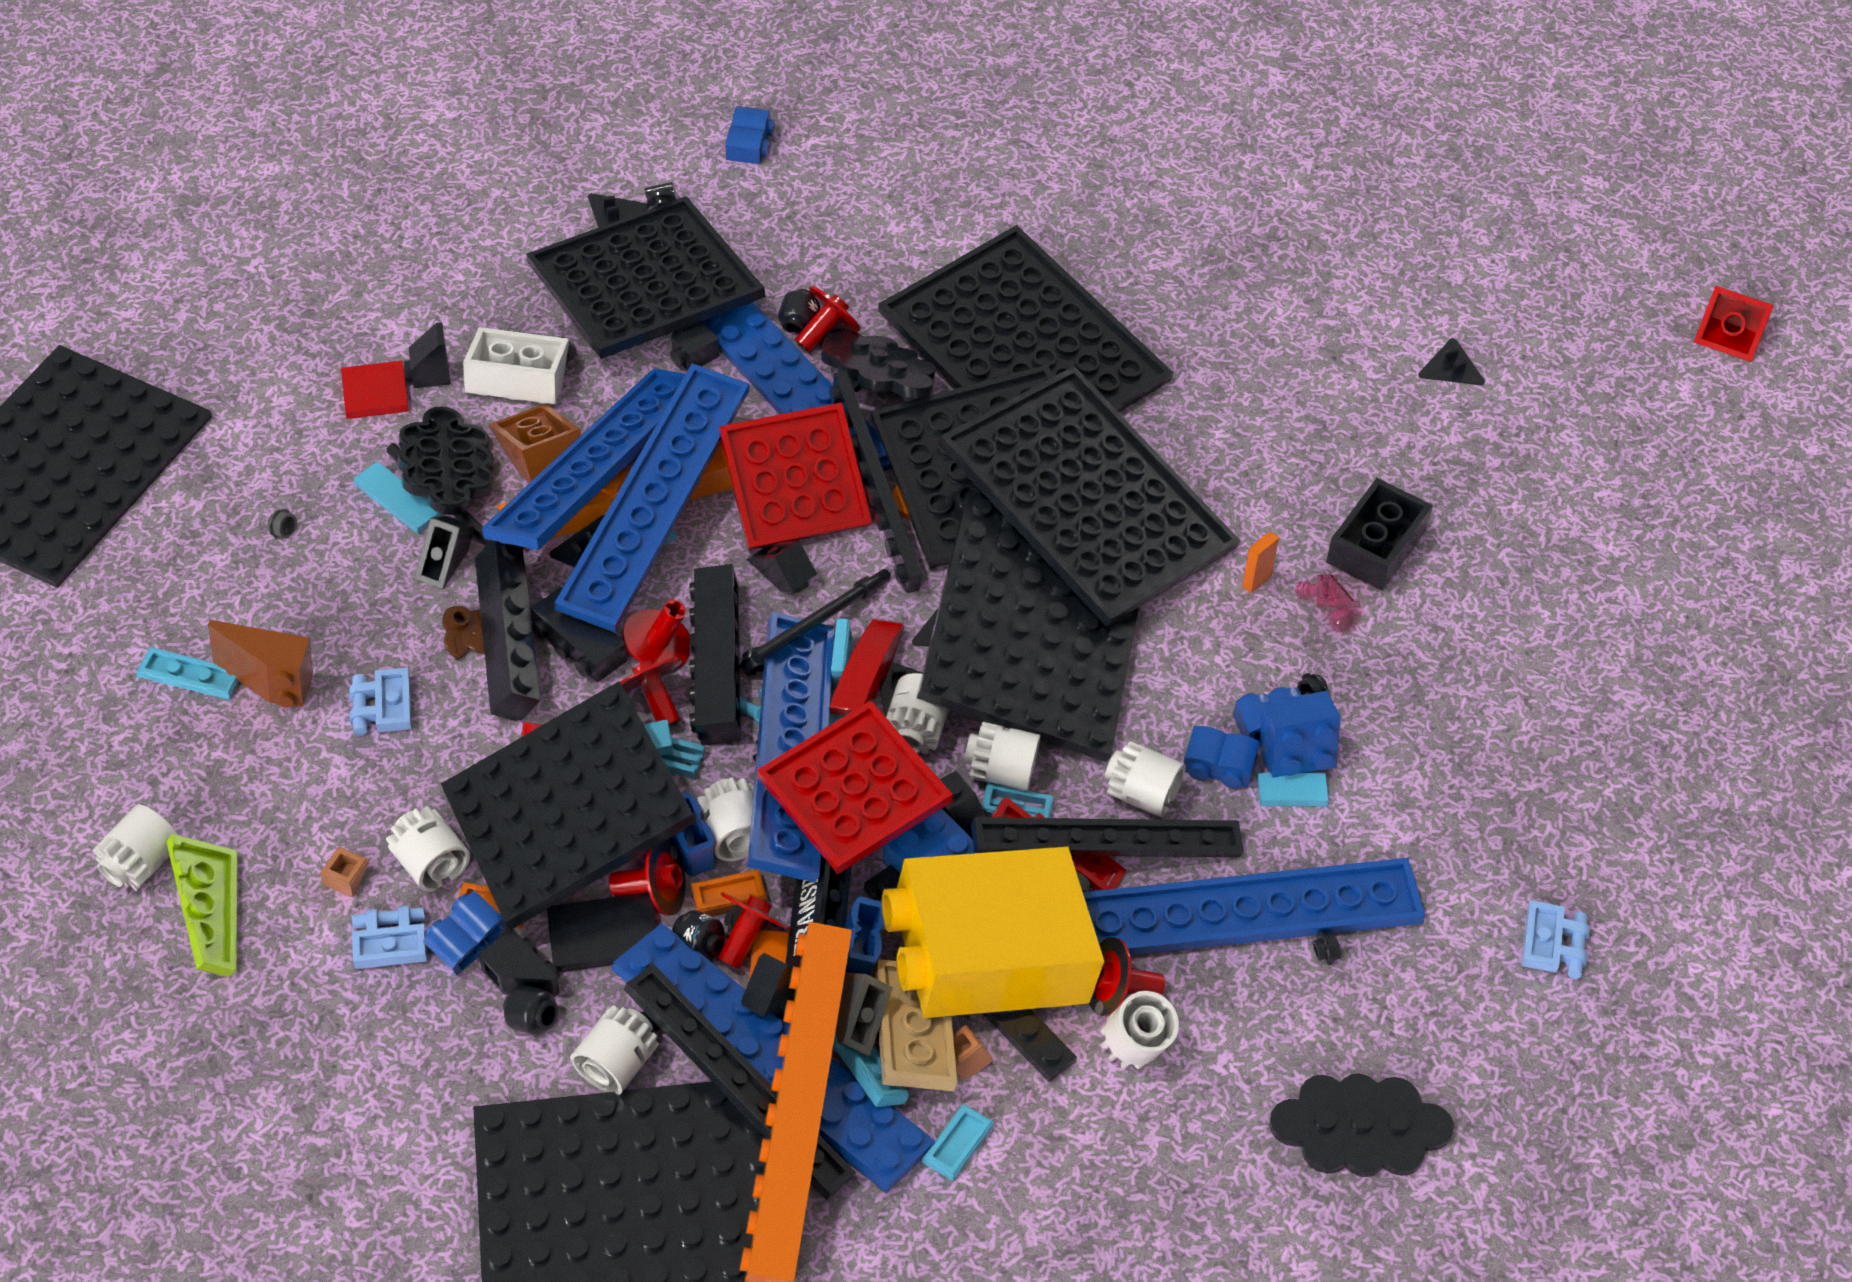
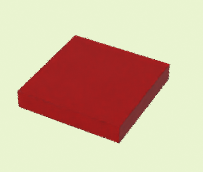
(374, 389)

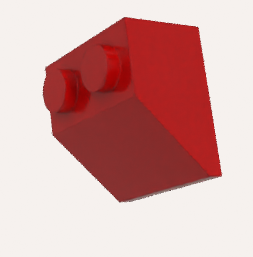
(1733, 323)

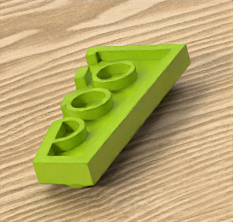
(208, 899)

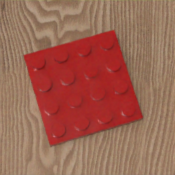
(795, 476)
(854, 786)

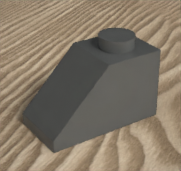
(861, 1011)

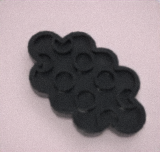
(878, 363)
(445, 460)
(1361, 1125)

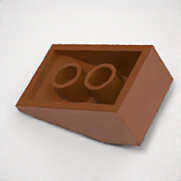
(534, 439)
(264, 661)

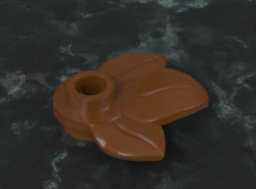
(463, 635)

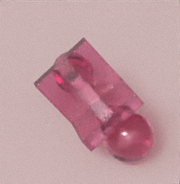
(1330, 594)

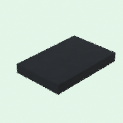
(598, 930)

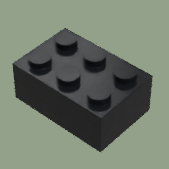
(1379, 533)

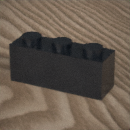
(590, 647)

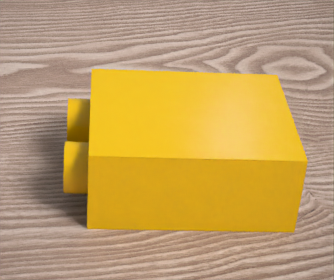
(993, 932)

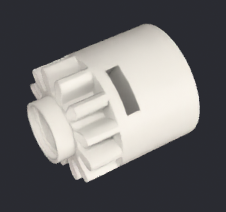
(914, 718)
(1002, 756)
(1144, 778)
(728, 814)
(134, 847)
(428, 848)
(1140, 1029)
(615, 1049)

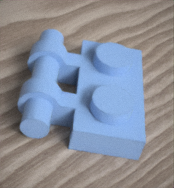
(392, 701)
(1544, 937)
(388, 945)

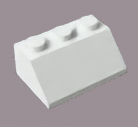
(515, 365)

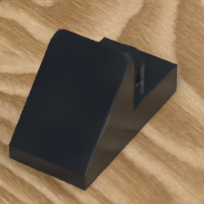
(768, 987)

